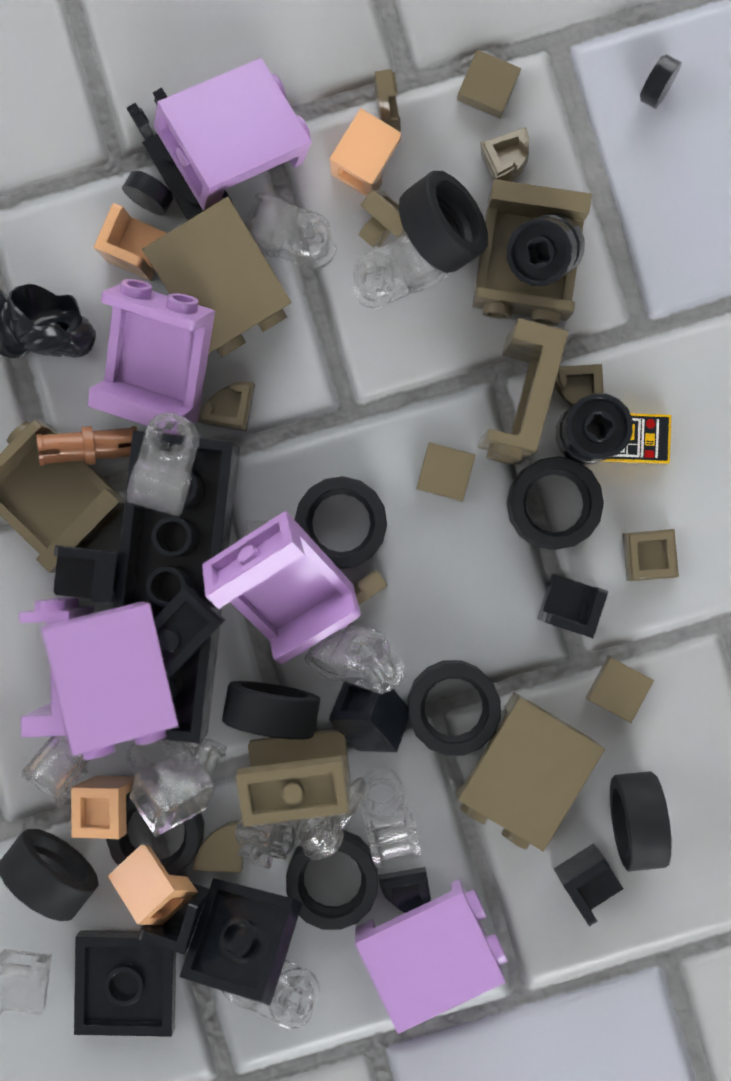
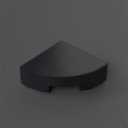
(406, 888)

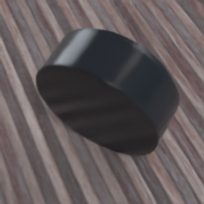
(660, 80)
(148, 192)

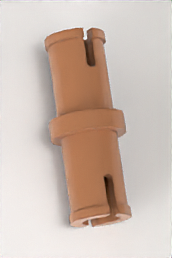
(85, 445)

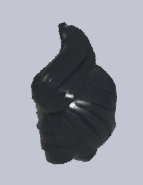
(42, 324)

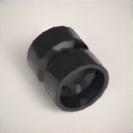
(545, 249)
(594, 429)

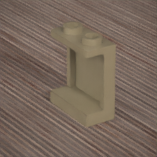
(222, 269)
(496, 286)
(543, 350)
(52, 501)
(529, 774)
(294, 779)

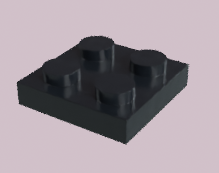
(241, 941)
(123, 985)

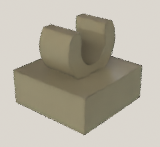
(384, 219)

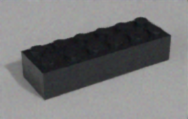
(167, 553)

